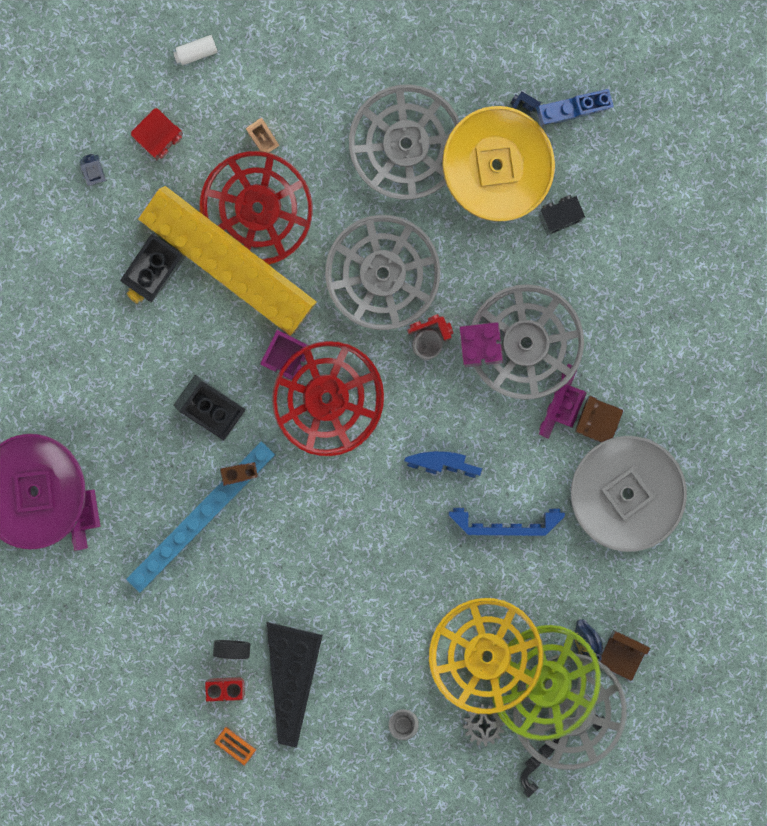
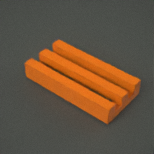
(240, 740)

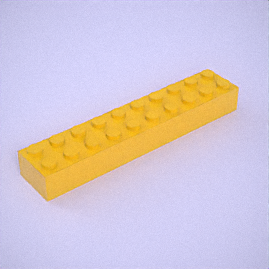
(227, 260)

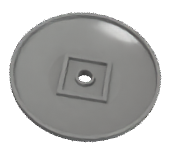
(656, 498)

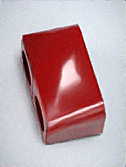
(227, 681)

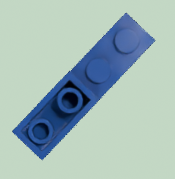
(574, 107)
(435, 460)

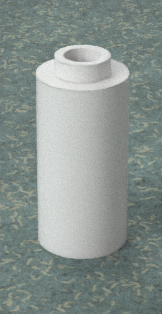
(195, 50)

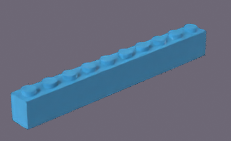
(195, 522)

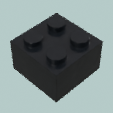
(561, 215)

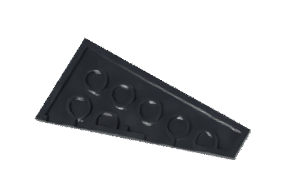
(292, 671)

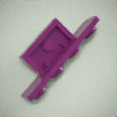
(563, 408)
(88, 520)

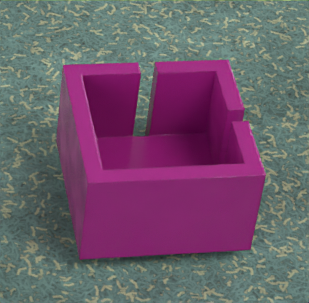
(480, 343)
(280, 350)

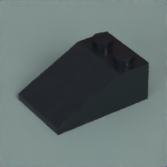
(152, 267)
(209, 407)

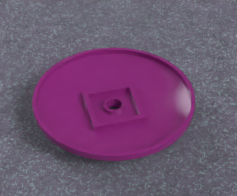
(56, 509)

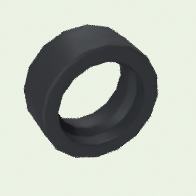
(231, 649)

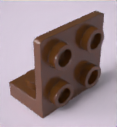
(598, 420)
(623, 655)

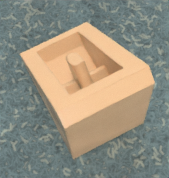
(262, 136)

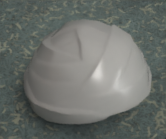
(427, 344)
(403, 725)

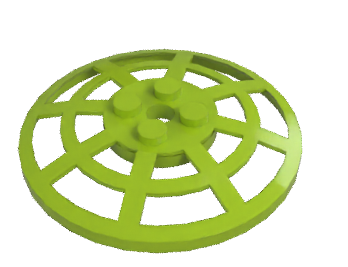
(560, 688)

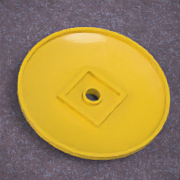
(524, 157)

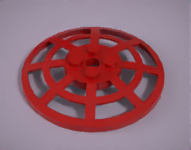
(263, 194)
(338, 398)

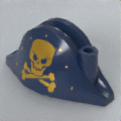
(590, 636)

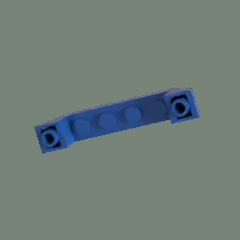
(551, 519)

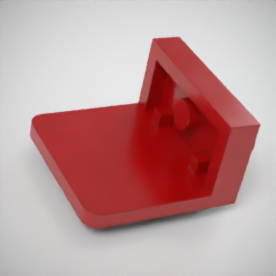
(157, 134)
(445, 328)

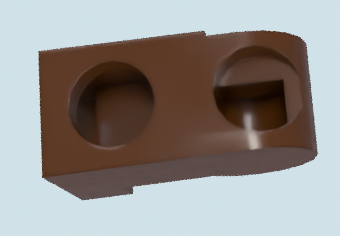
(238, 473)

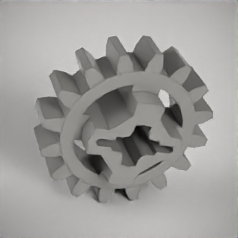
(475, 726)

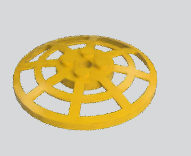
(474, 655)

